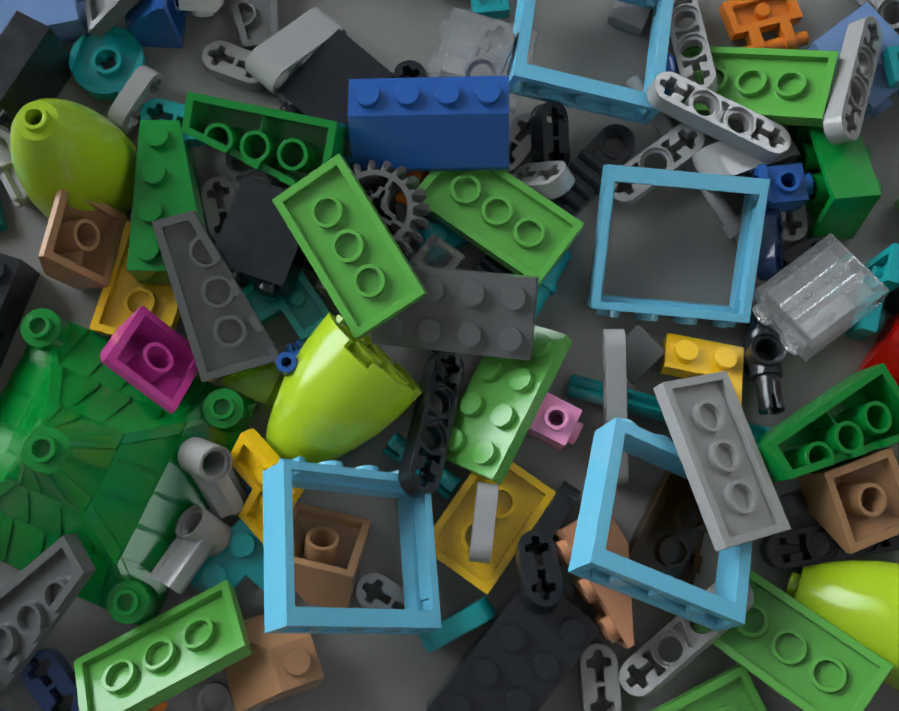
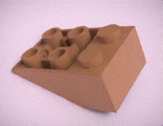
(612, 607)

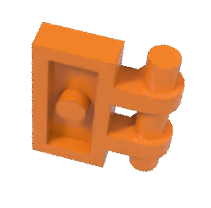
(753, 17)

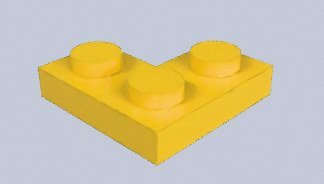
(695, 357)
(250, 458)

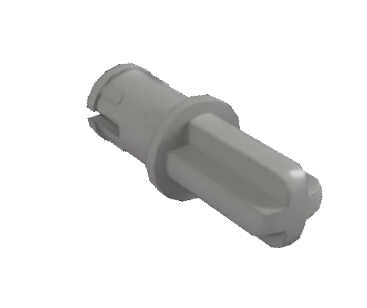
(9, 177)

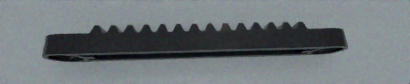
(587, 173)

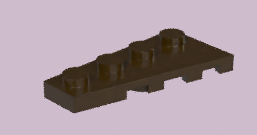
(670, 531)

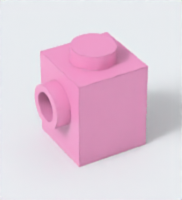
(556, 422)

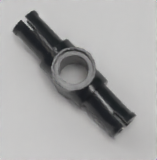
(764, 372)

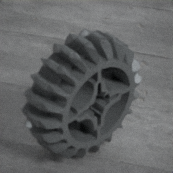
(389, 185)

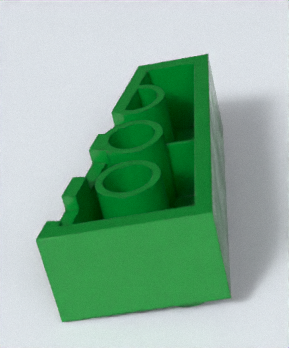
(264, 137)
(842, 182)
(163, 188)
(835, 426)

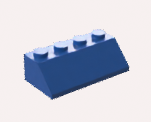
(430, 122)

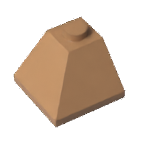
(81, 244)
(856, 499)
(327, 554)
(275, 670)

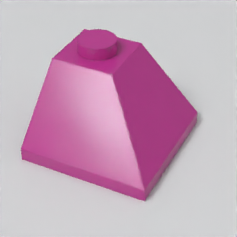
(151, 358)

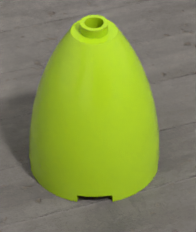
(75, 150)
(337, 395)
(857, 599)

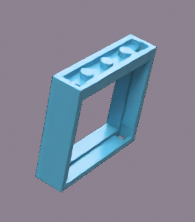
(584, 92)
(746, 256)
(416, 542)
(593, 562)

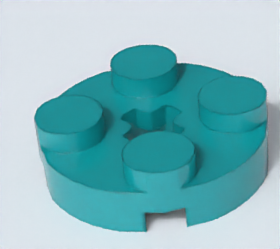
(91, 51)

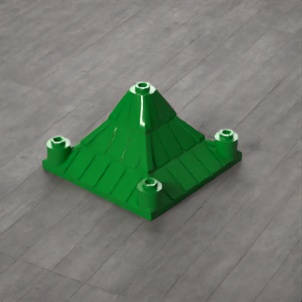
(100, 463)

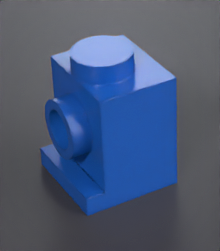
(796, 189)

